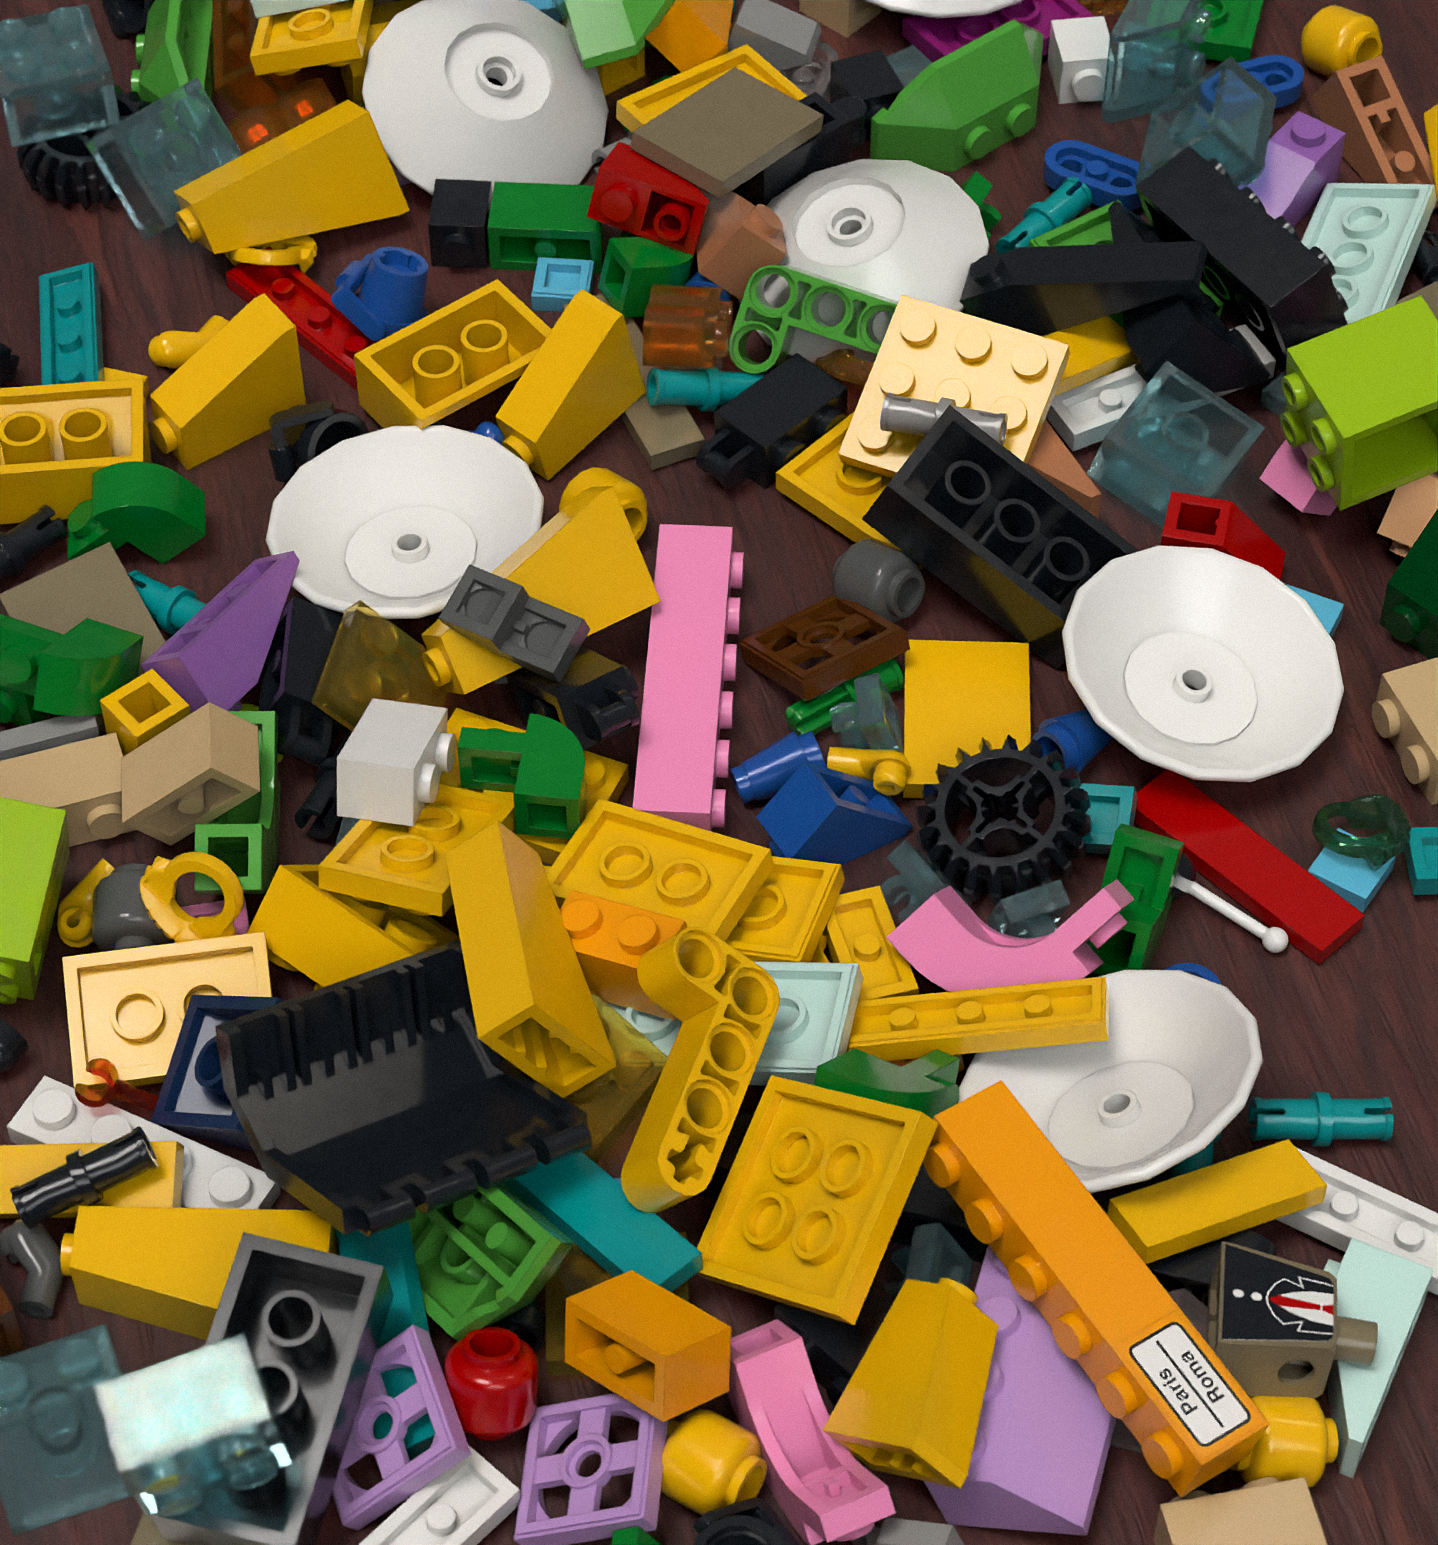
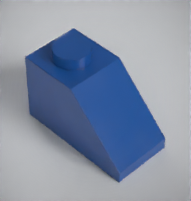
(830, 817)

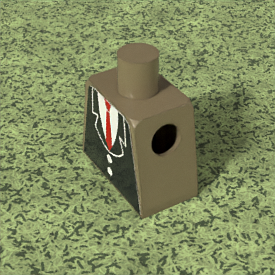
(1280, 1324)

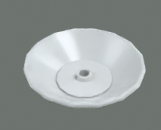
(451, 123)
(878, 230)
(403, 517)
(1202, 664)
(1150, 1095)

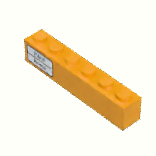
(1092, 1290)

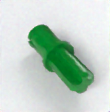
(815, 713)

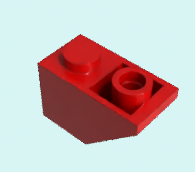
(648, 200)
(1220, 526)

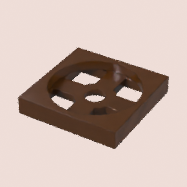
(826, 619)

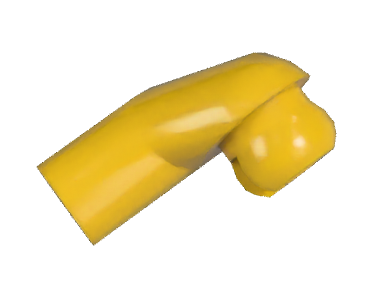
(176, 347)
(884, 767)
(77, 908)

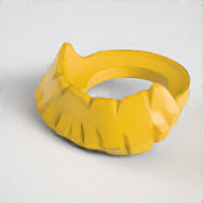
(286, 252)
(158, 893)

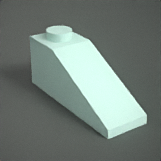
(1381, 1290)

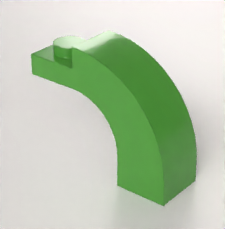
(250, 831)

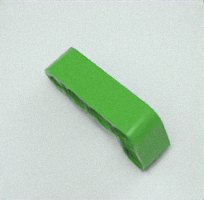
(802, 313)

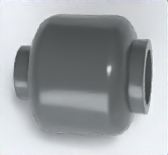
(879, 579)
(119, 914)

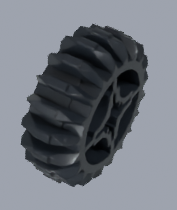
(65, 166)
(1003, 788)

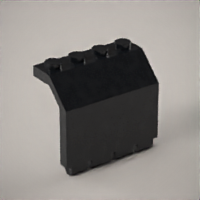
(387, 1096)

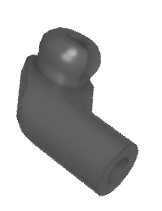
(41, 1260)

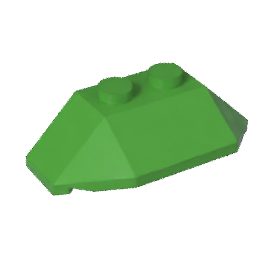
(609, 28)
(175, 49)
(964, 102)
(484, 1258)

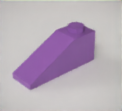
(1298, 166)
(228, 640)

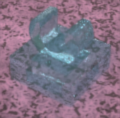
(871, 719)
(915, 879)
(1030, 912)
(931, 1257)

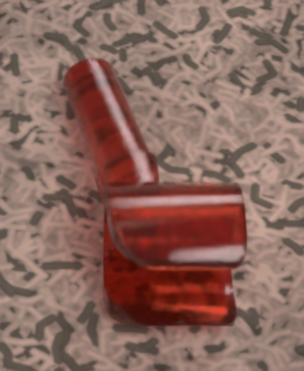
(116, 1088)

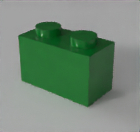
(543, 222)

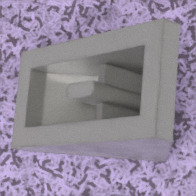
(775, 33)

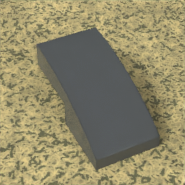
(514, 624)

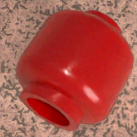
(492, 1382)

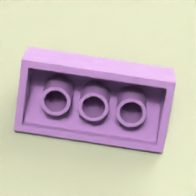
(1038, 1427)

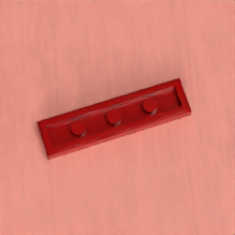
(318, 323)
(1248, 866)

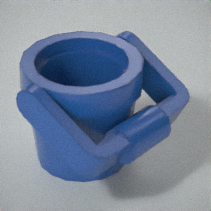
(389, 294)

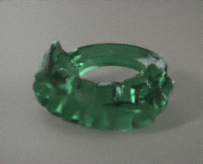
(1365, 812)

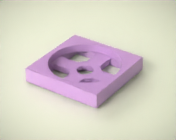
(545, 1470)
(399, 1474)

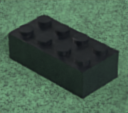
(1251, 258)
(994, 531)
(315, 1337)

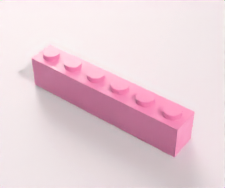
(687, 676)

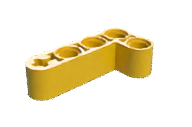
(725, 1019)

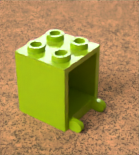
(1366, 403)
(31, 878)

